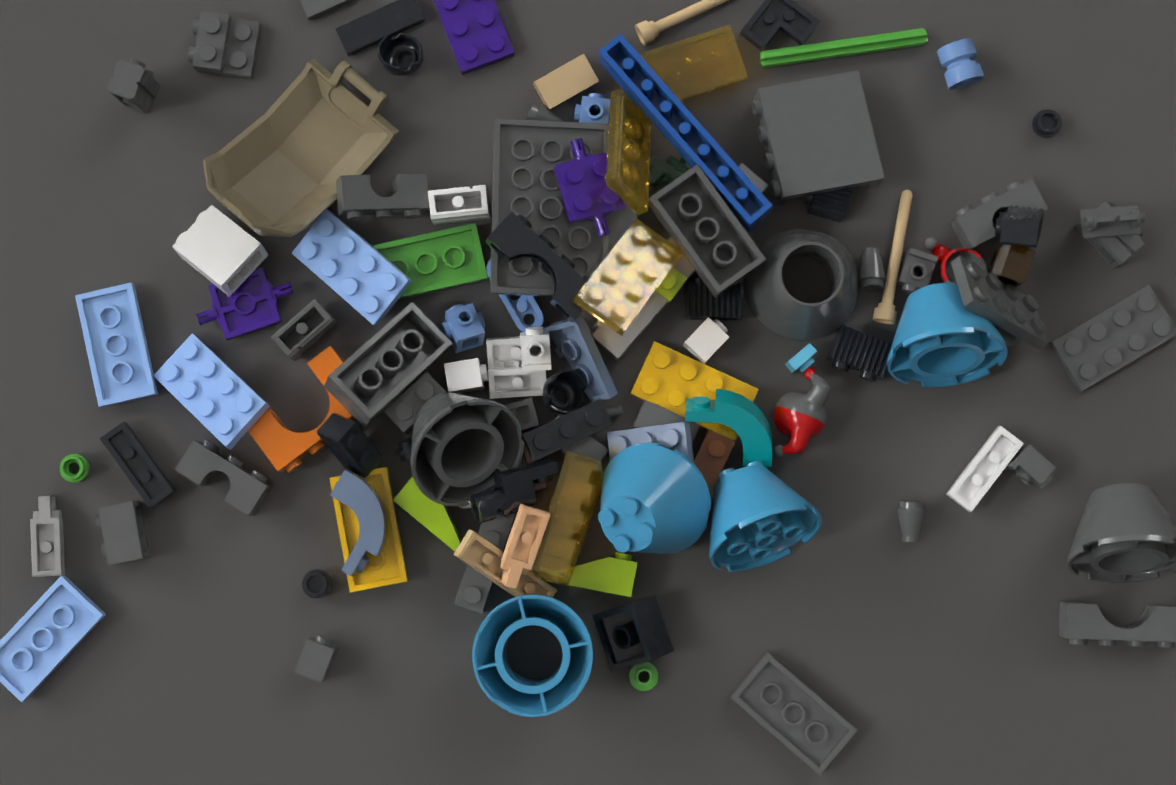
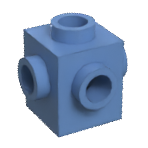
(596, 103)
(464, 327)

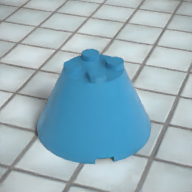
(653, 500)
(757, 519)

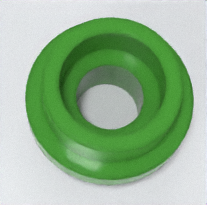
(66, 465)
(650, 683)

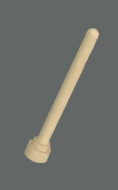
(650, 30)
(885, 312)

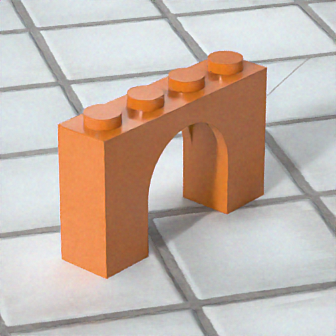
(287, 447)

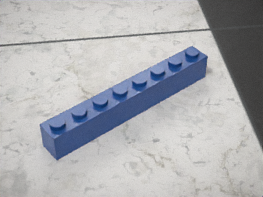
(684, 131)

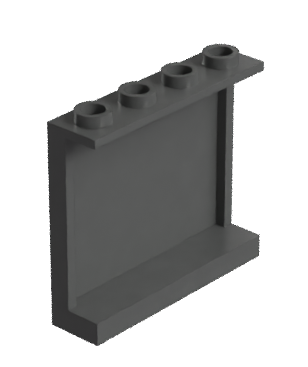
(817, 136)

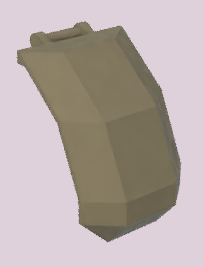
(289, 159)

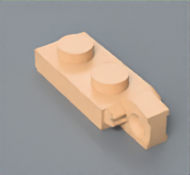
(523, 544)

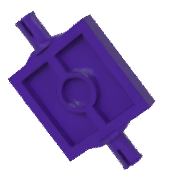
(585, 188)
(248, 308)

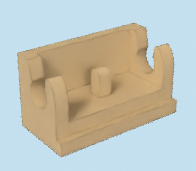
(565, 82)

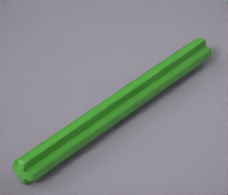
(843, 47)

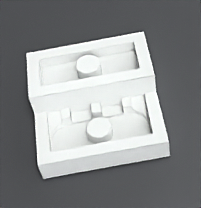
(506, 372)

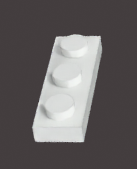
(984, 468)

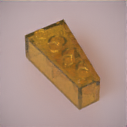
(569, 519)

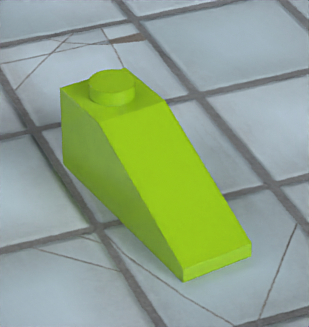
(429, 514)
(606, 575)

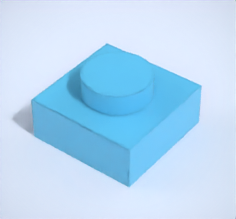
(802, 359)

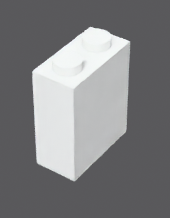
(220, 250)

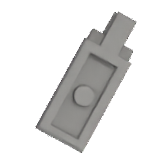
(47, 539)

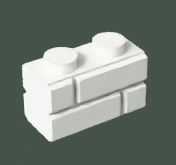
(459, 204)

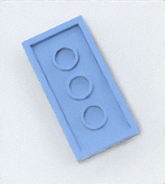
(351, 267)
(116, 345)
(211, 391)
(46, 637)

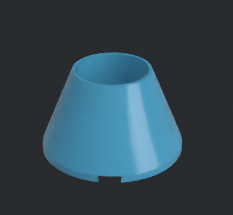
(943, 340)
(525, 695)

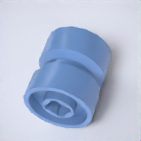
(960, 64)

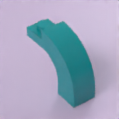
(741, 416)

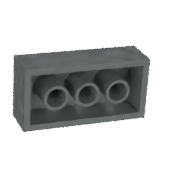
(706, 231)
(387, 364)

